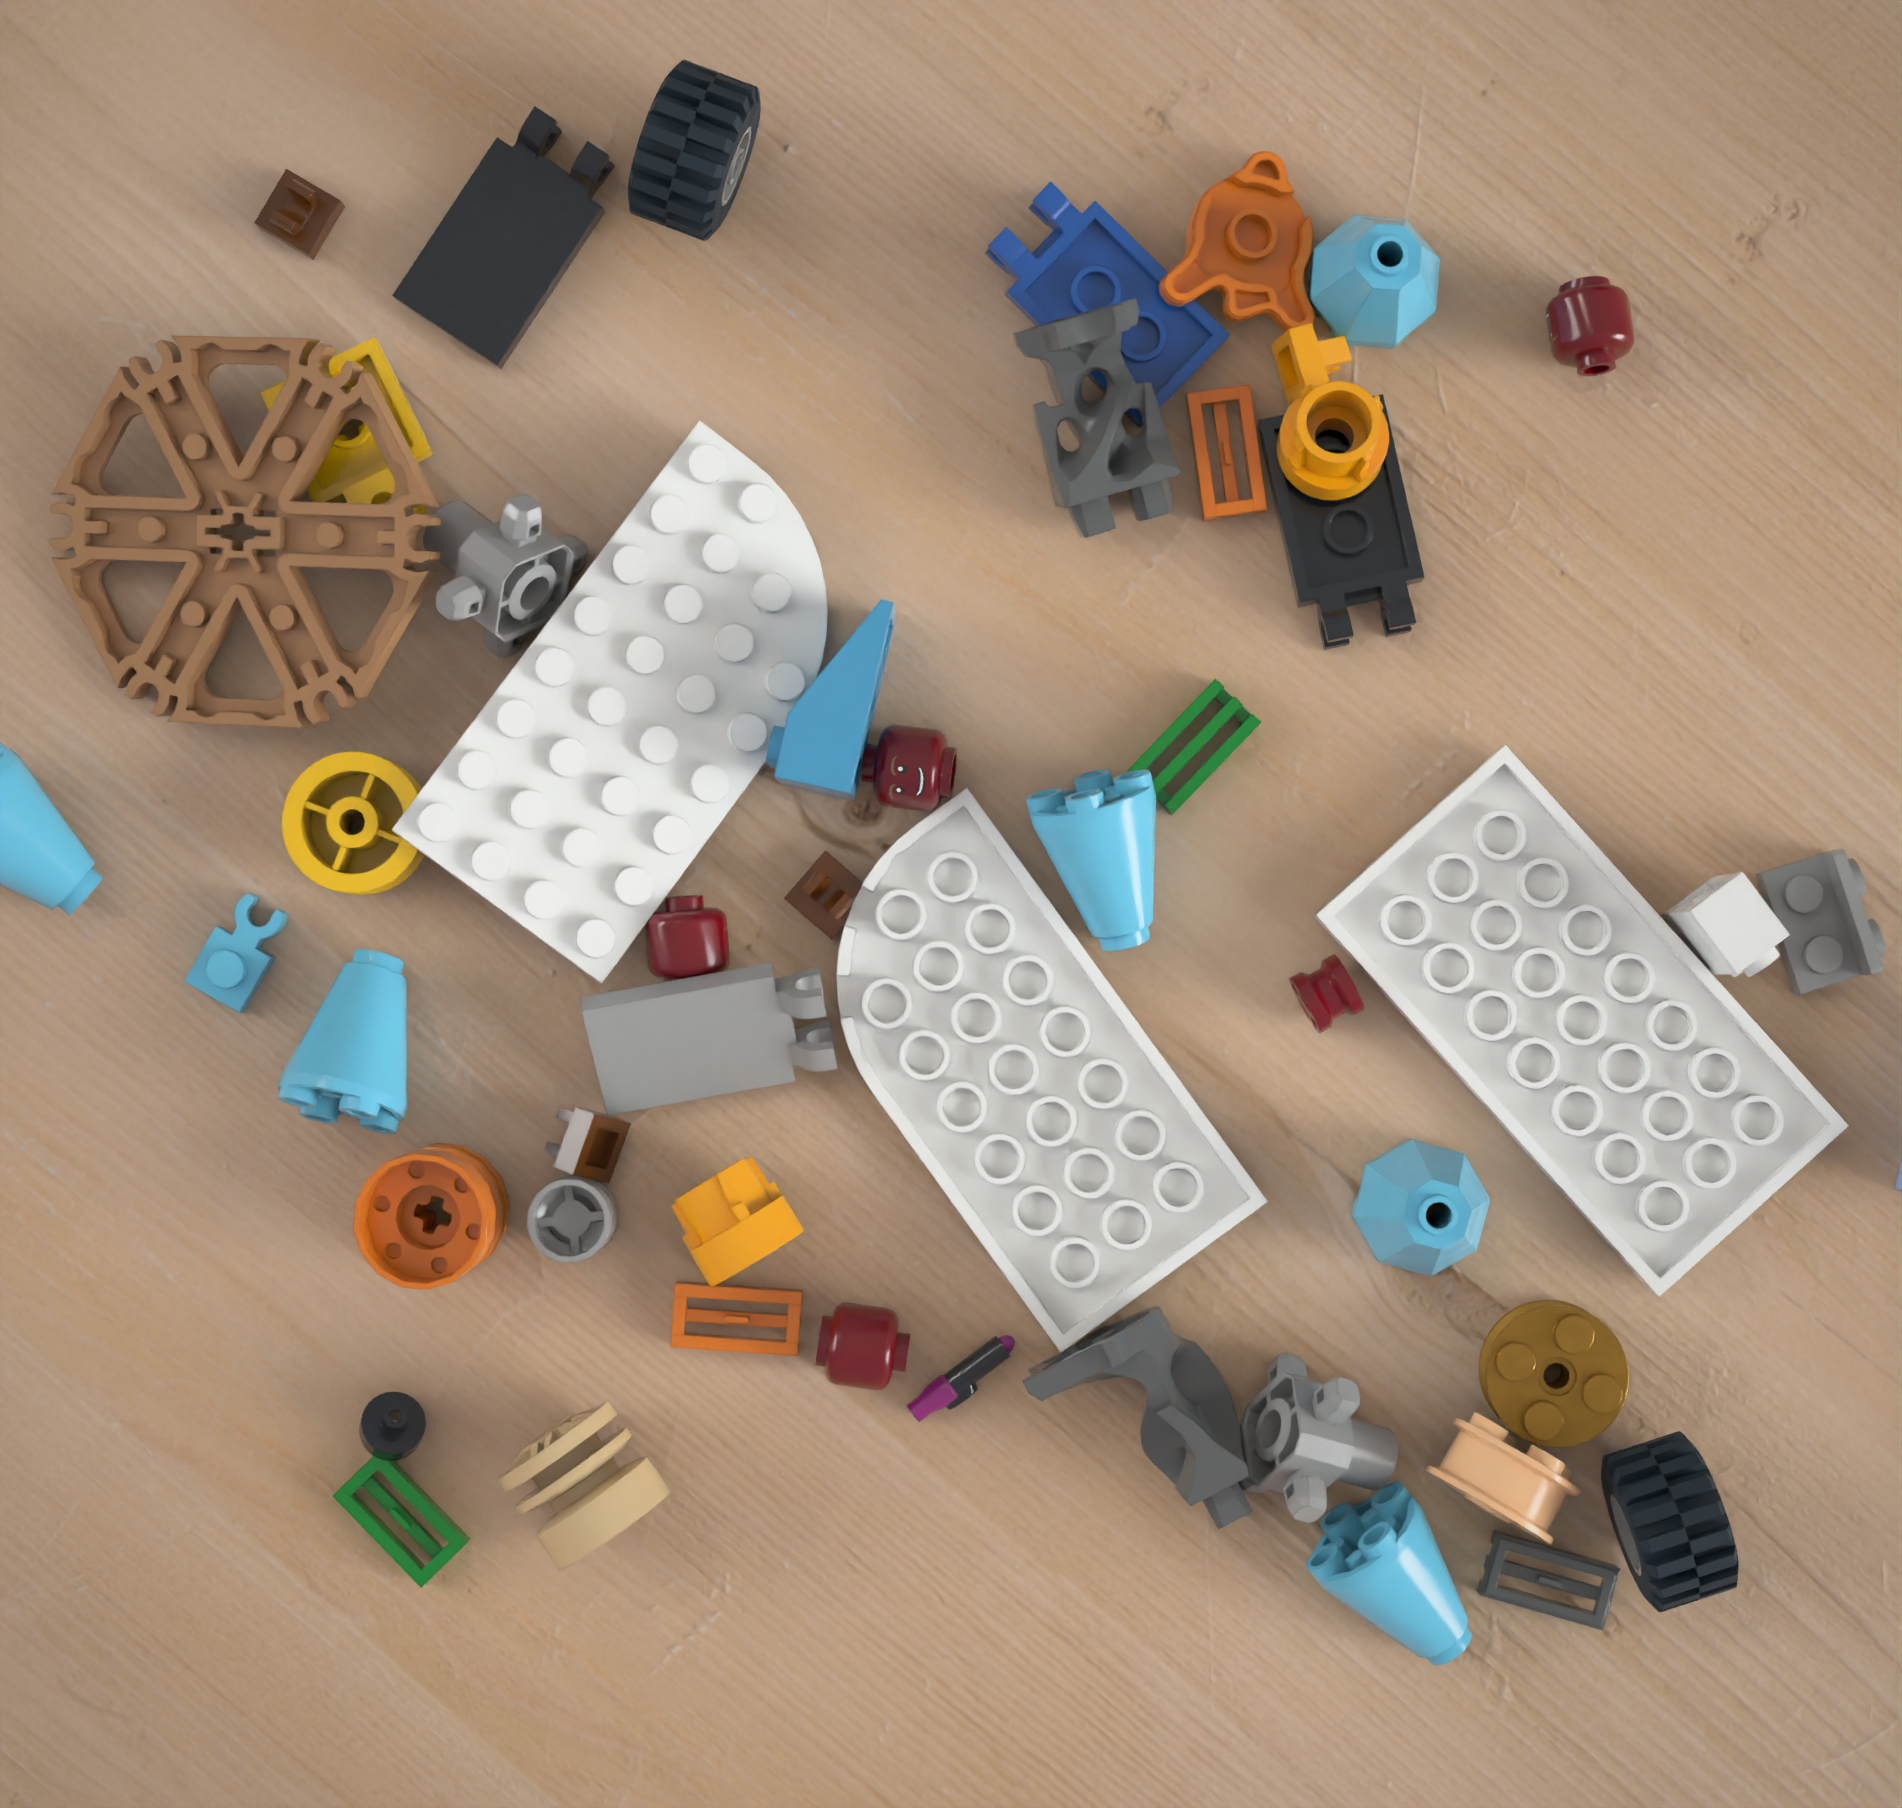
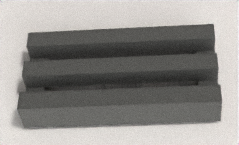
(1496, 1564)

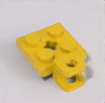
(356, 466)

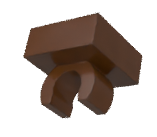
(299, 214)
(825, 894)
(589, 1144)

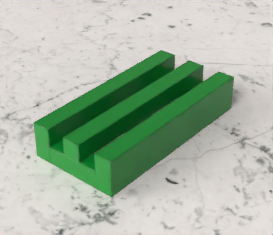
(1231, 707)
(384, 1535)

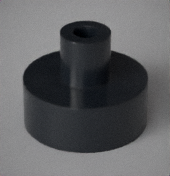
(388, 1438)

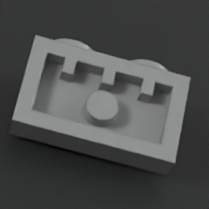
(1825, 919)

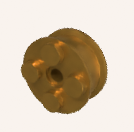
(1583, 1396)

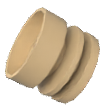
(583, 1485)

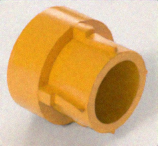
(1340, 408)
(734, 1220)

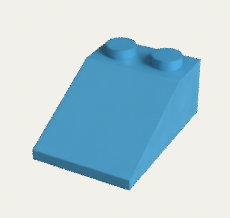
(833, 719)

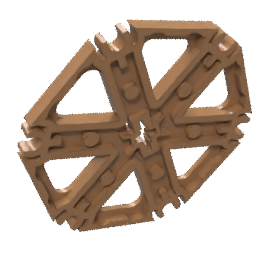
(267, 478)

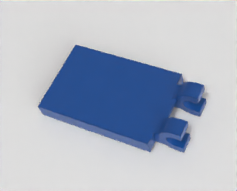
(1097, 264)

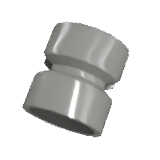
(573, 1218)

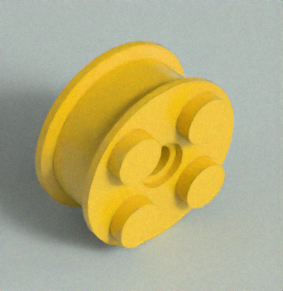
(319, 818)

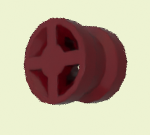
(1327, 993)

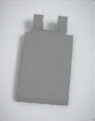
(706, 1036)

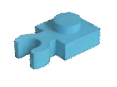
(233, 963)

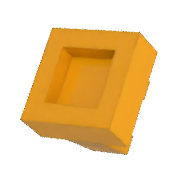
(1306, 360)

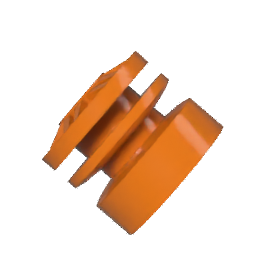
(401, 1234)

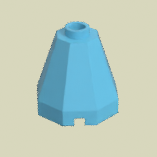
(1374, 281)
(1395, 1200)

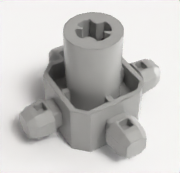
(506, 571)
(1304, 1439)

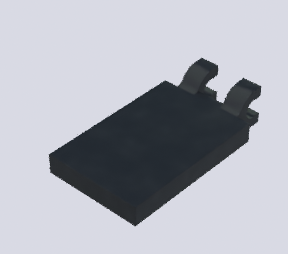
(506, 241)
(1347, 547)

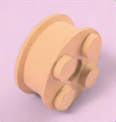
(1504, 1480)

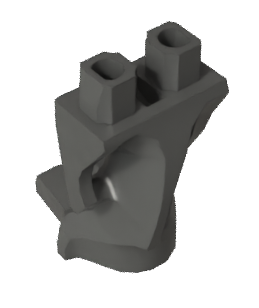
(1106, 456)
(1188, 1412)

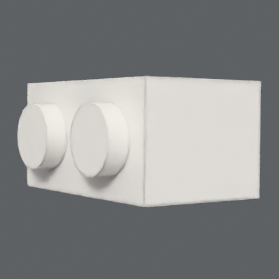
(1728, 926)

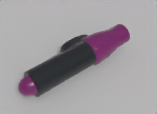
(960, 1381)

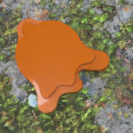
(1248, 246)

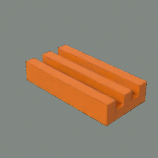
(1233, 506)
(682, 1313)

